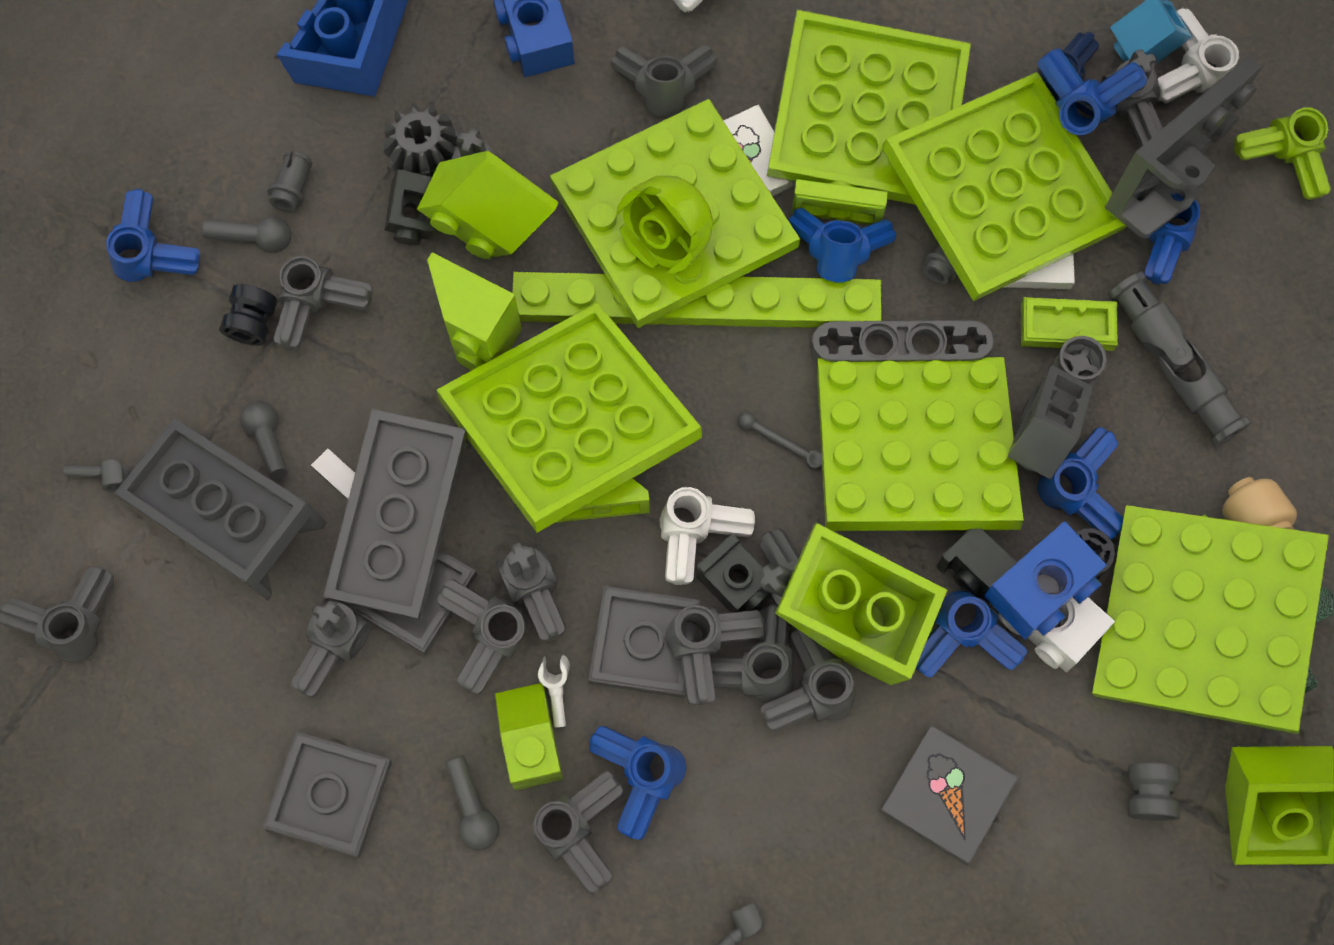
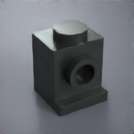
(407, 191)
(976, 562)
(715, 572)

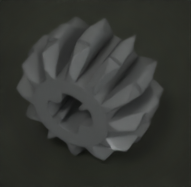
(417, 127)

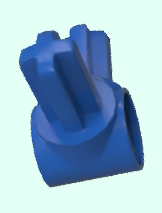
(1100, 96)
(135, 234)
(1170, 242)
(840, 244)
(1081, 471)
(982, 632)
(636, 759)

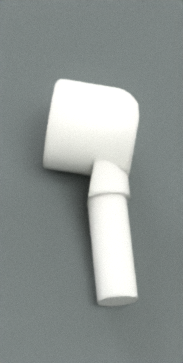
(555, 686)

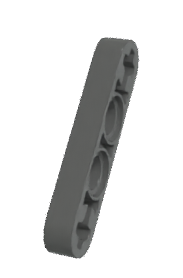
(901, 336)

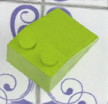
(861, 606)

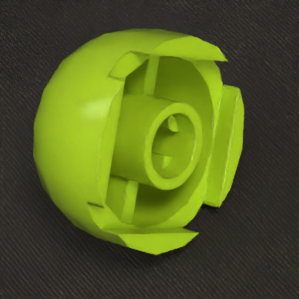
(666, 222)

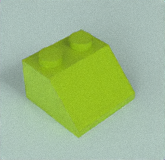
(485, 204)
(476, 312)
(1281, 805)

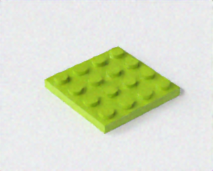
(852, 90)
(701, 150)
(1003, 185)
(568, 416)
(917, 446)
(1212, 618)

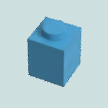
(1150, 27)

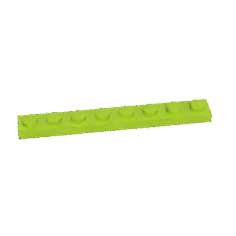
(737, 303)

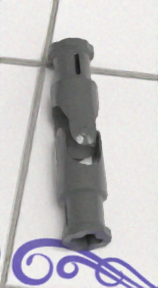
(1163, 337)

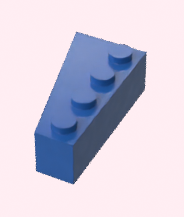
(343, 44)

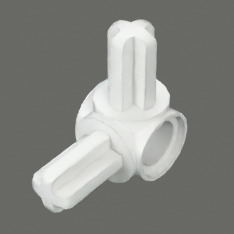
(1195, 70)
(684, 536)

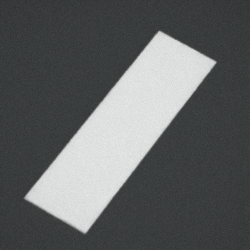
(335, 472)

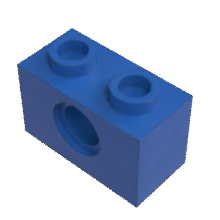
(537, 46)
(1062, 557)

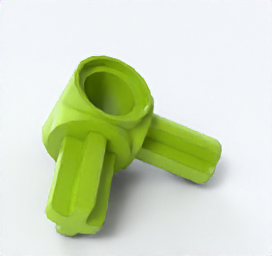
(1285, 144)

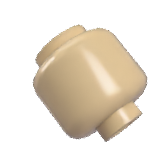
(1259, 503)

